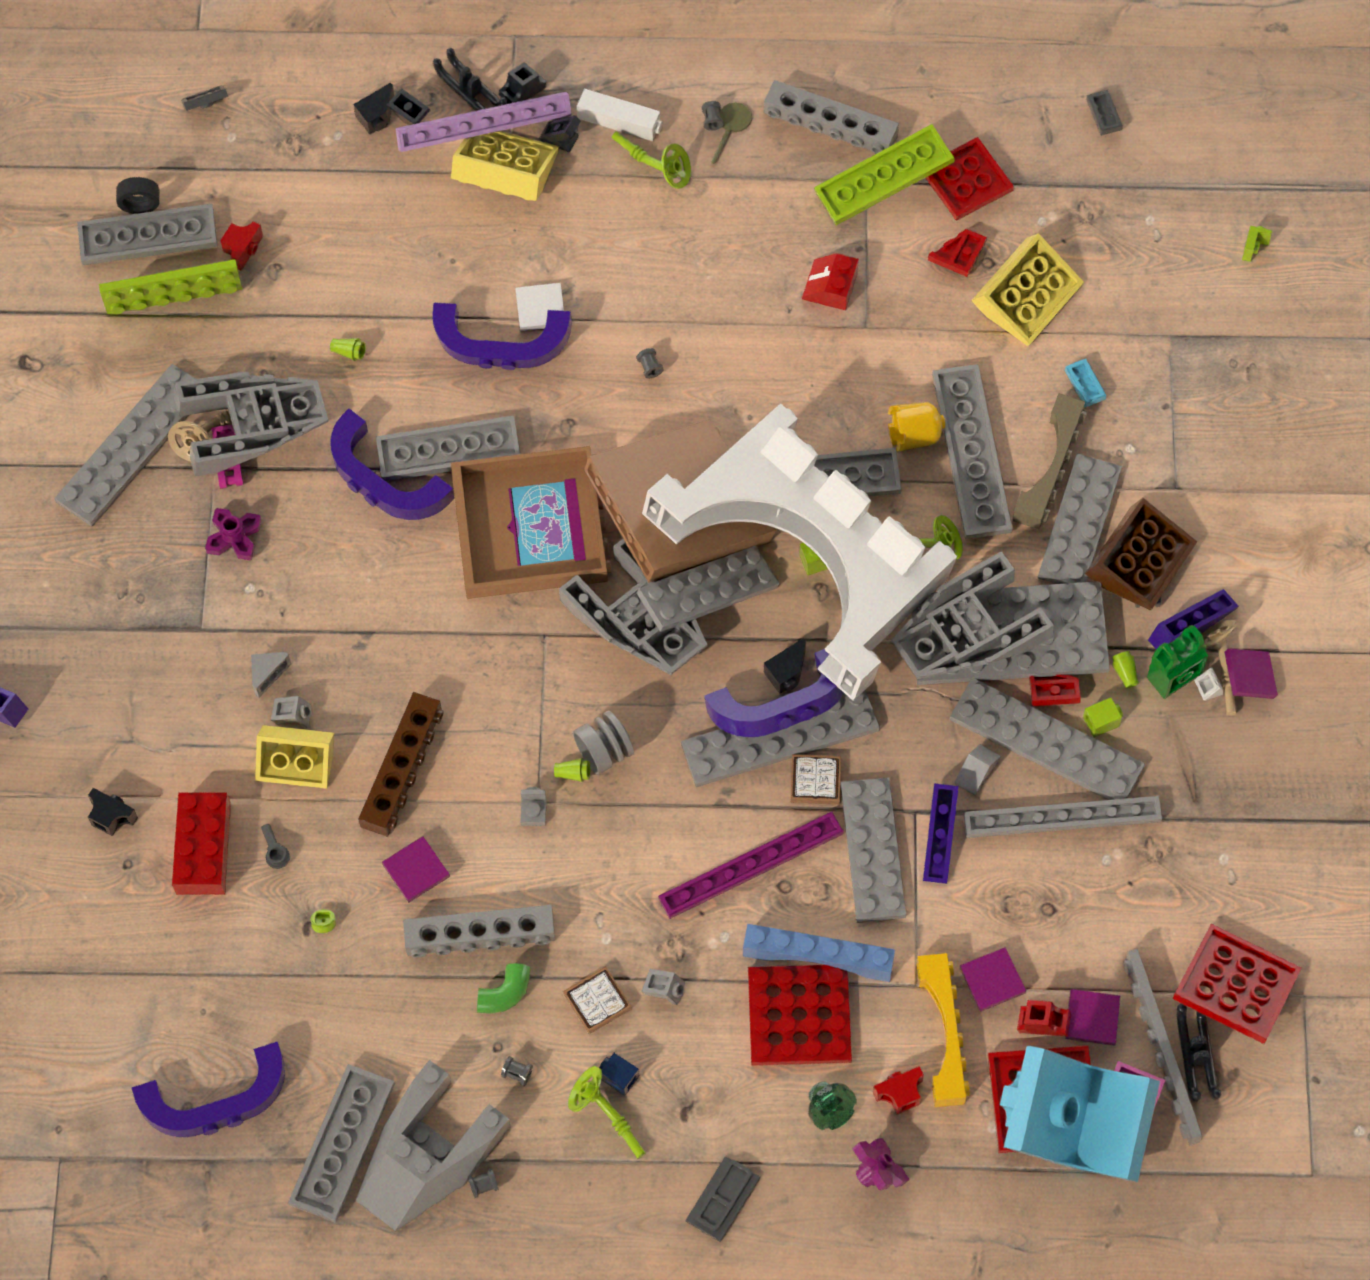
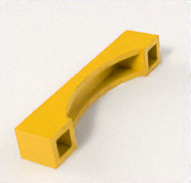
(934, 975)

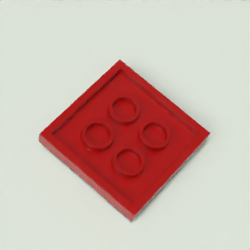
(970, 181)

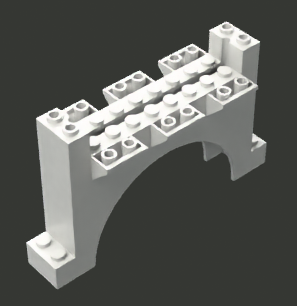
(774, 483)

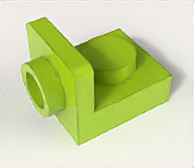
(1255, 237)

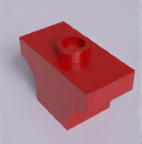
(241, 242)
(1043, 1019)
(900, 1090)

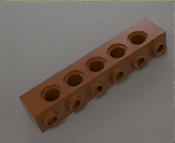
(418, 708)

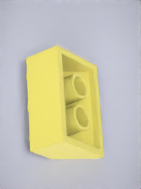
(294, 756)

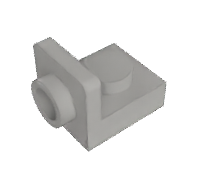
(291, 710)
(533, 807)
(664, 985)

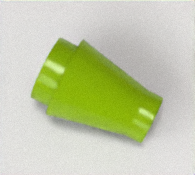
(350, 348)
(1126, 669)
(574, 770)

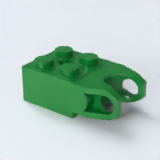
(1178, 662)

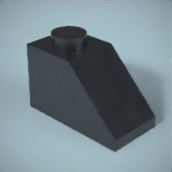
(408, 108)
(373, 109)
(786, 667)

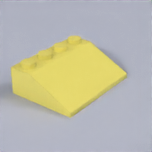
(504, 163)
(1028, 289)

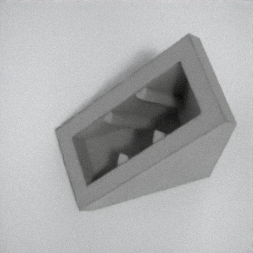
(267, 669)
(977, 769)

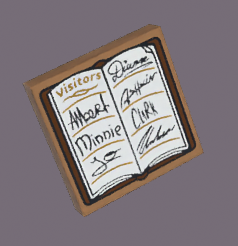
(815, 779)
(597, 1000)

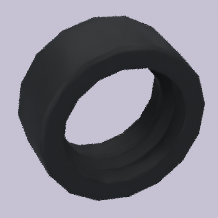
(137, 186)

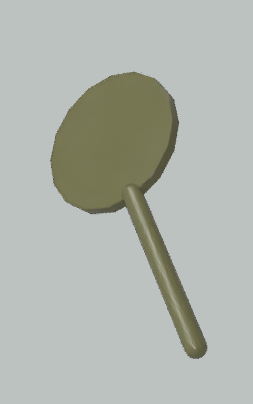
(735, 119)

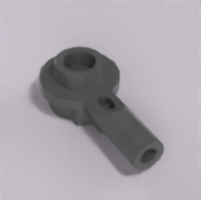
(277, 855)

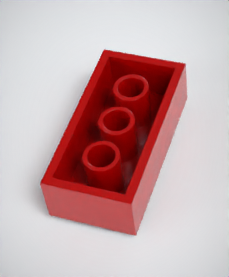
(201, 843)

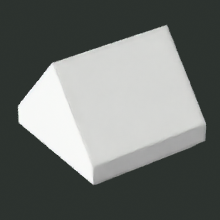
(1209, 685)

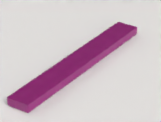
(750, 865)

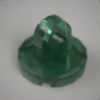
(831, 1105)

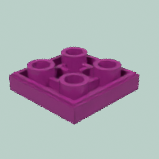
(1251, 673)
(415, 869)
(992, 979)
(1093, 1017)

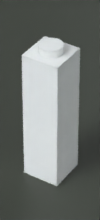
(619, 115)

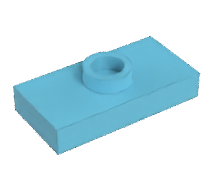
(1085, 382)

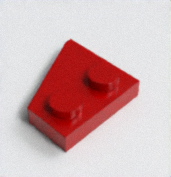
(959, 253)
(1054, 690)

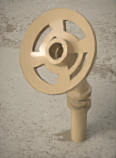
(195, 433)
(1216, 638)

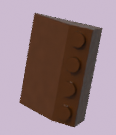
(1141, 555)

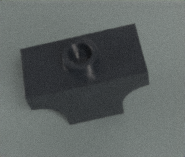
(522, 84)
(109, 812)

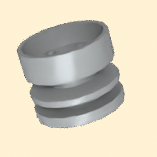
(606, 740)

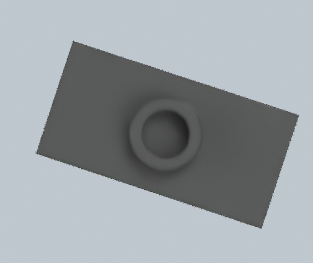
(205, 98)
(1104, 112)

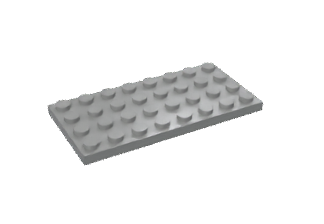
(1077, 639)

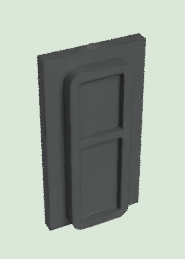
(722, 1199)

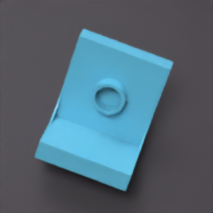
(1079, 1114)

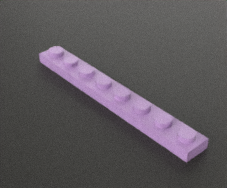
(483, 121)

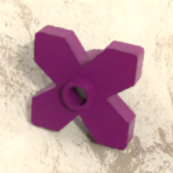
(233, 533)
(878, 1166)

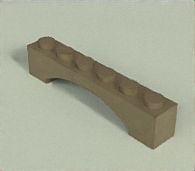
(1033, 504)

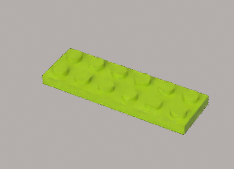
(884, 174)
(170, 287)

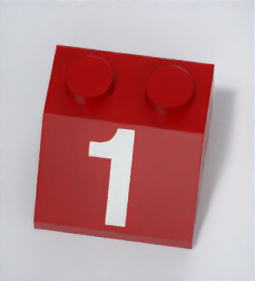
(831, 280)

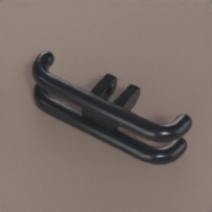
(468, 85)
(1196, 1053)

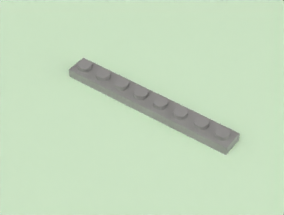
(1062, 817)
(1164, 1056)

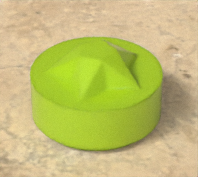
(323, 921)

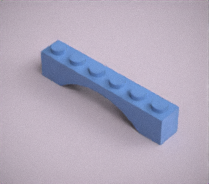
(779, 944)

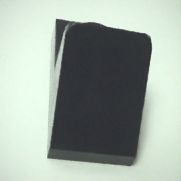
(561, 132)

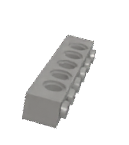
(823, 109)
(467, 923)

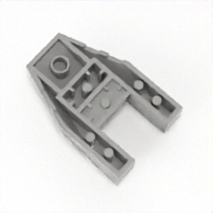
(262, 412)
(629, 623)
(958, 632)
(417, 1165)

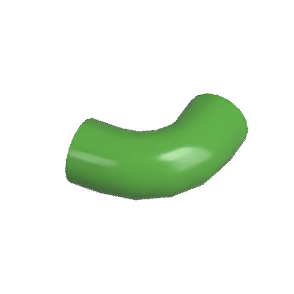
(508, 994)

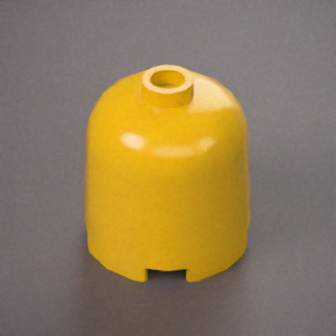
(915, 425)

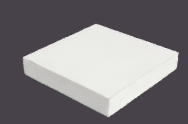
(534, 303)

